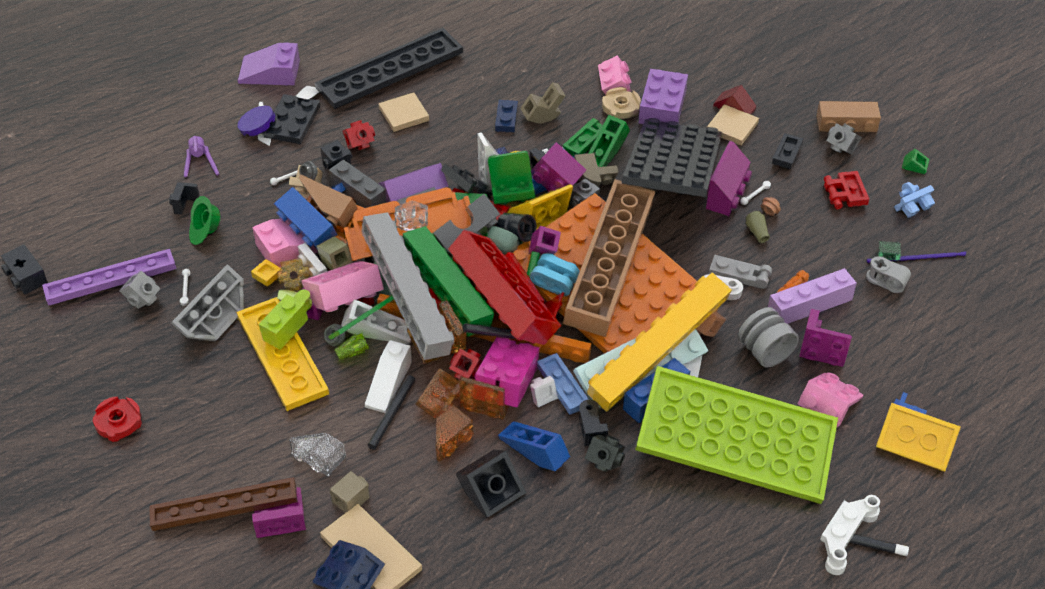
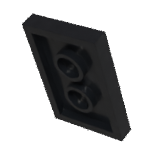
(292, 119)

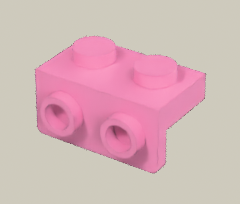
(614, 74)

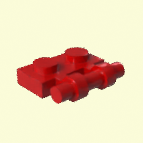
(852, 189)

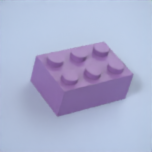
(663, 96)

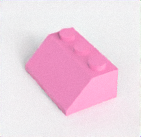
(344, 285)

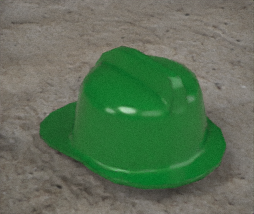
(204, 220)

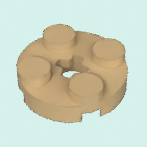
(630, 103)

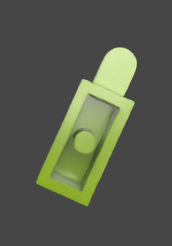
(286, 319)

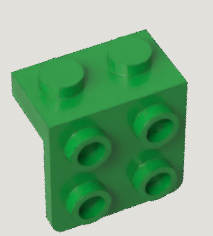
(511, 177)

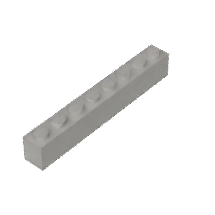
(407, 286)

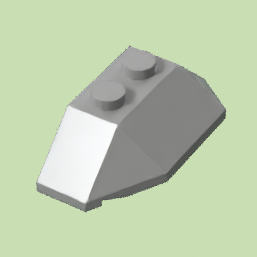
(213, 307)

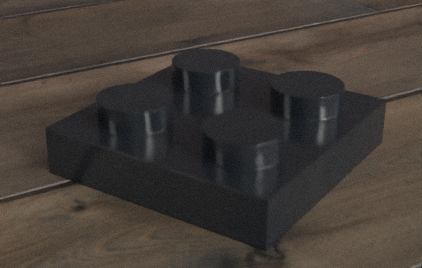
(466, 180)

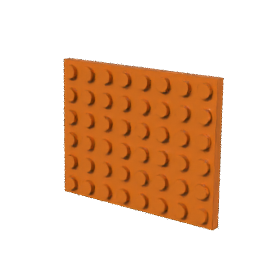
(650, 286)

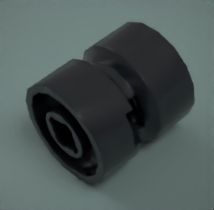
(519, 224)

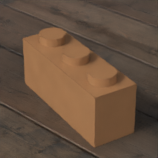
(858, 115)

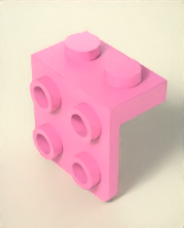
(829, 396)

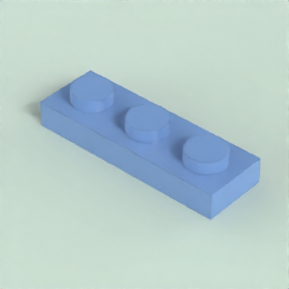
(567, 388)

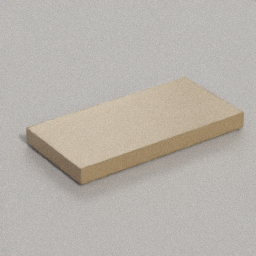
(362, 530)

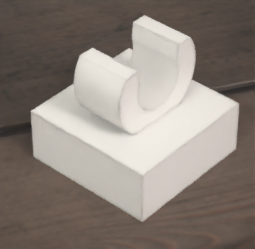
(543, 390)

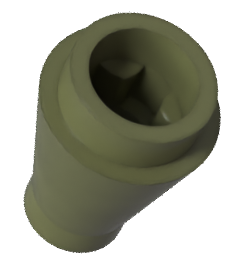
(757, 225)

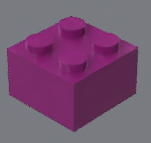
(557, 169)

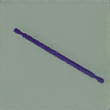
(926, 256)

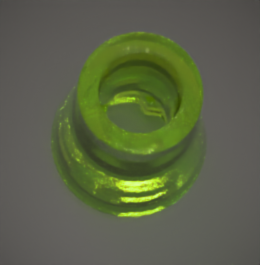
(352, 346)

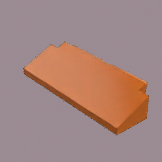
(441, 208)

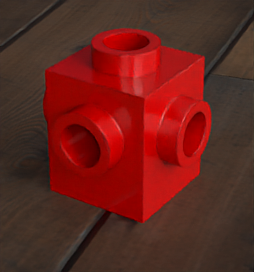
(353, 138)
(460, 361)

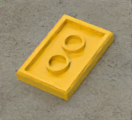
(918, 437)

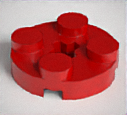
(117, 429)

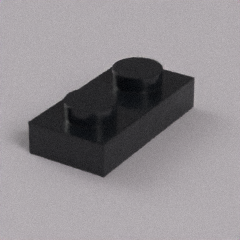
(787, 151)

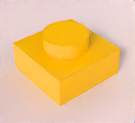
(266, 272)

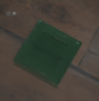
(889, 250)

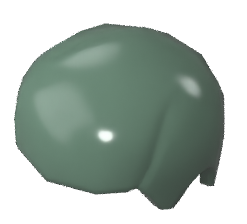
(503, 239)

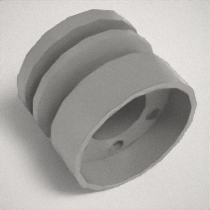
(768, 337)

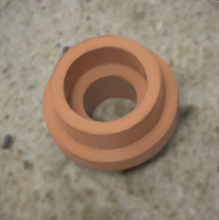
(770, 206)

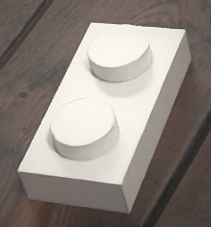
(310, 260)

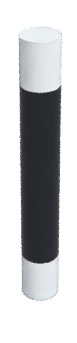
(879, 544)

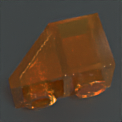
(451, 431)

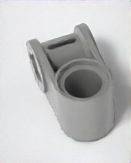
(889, 276)

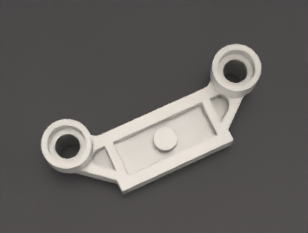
(843, 527)

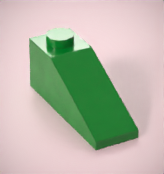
(609, 140)

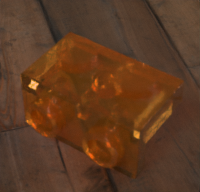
(439, 394)

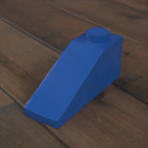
(536, 444)

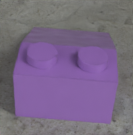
(271, 65)

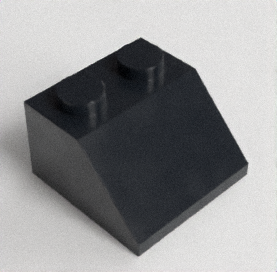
(491, 482)

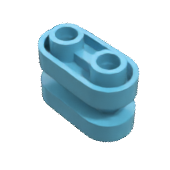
(554, 274)

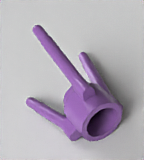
(197, 148)

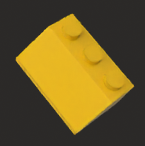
(546, 207)

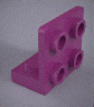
(824, 344)
(280, 519)

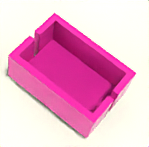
(511, 365)

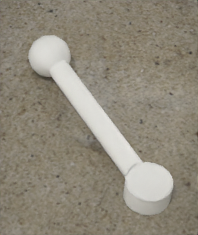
(274, 181)
(766, 185)
(184, 300)

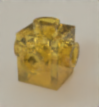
(289, 266)

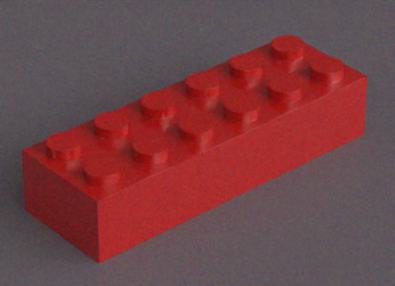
(504, 288)

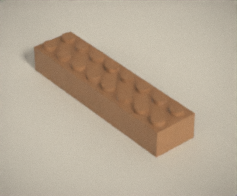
(609, 258)

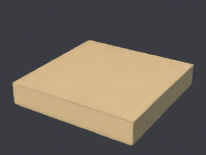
(403, 112)
(734, 124)

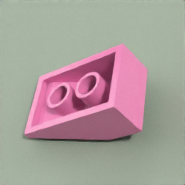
(278, 241)

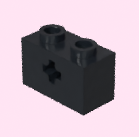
(23, 269)

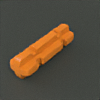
(800, 278)

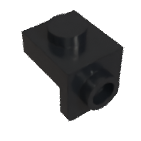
(181, 194)

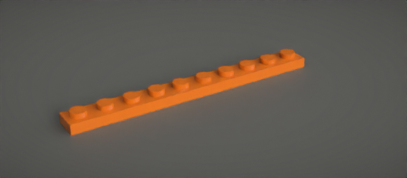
(565, 347)

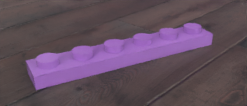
(107, 277)

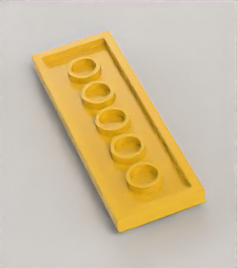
(290, 368)

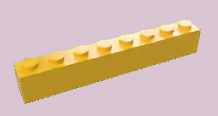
(658, 342)

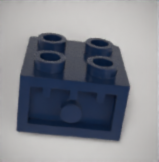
(348, 568)

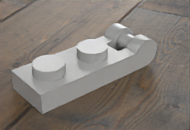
(741, 271)

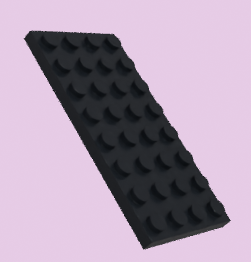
(673, 157)

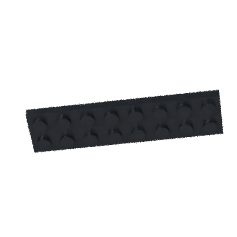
(388, 68)

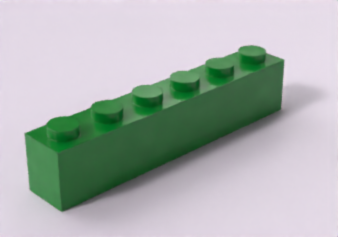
(446, 278)

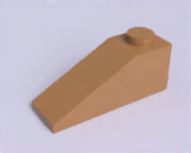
(334, 205)

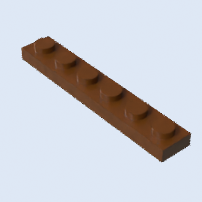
(223, 504)

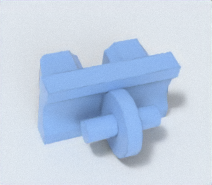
(912, 196)

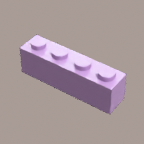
(815, 294)

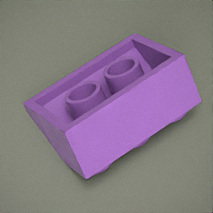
(414, 182)

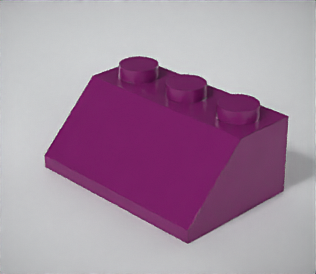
(728, 180)

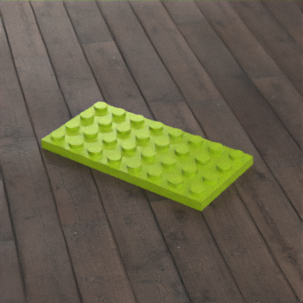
(738, 434)

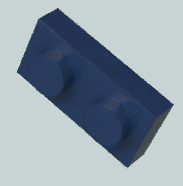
(506, 116)

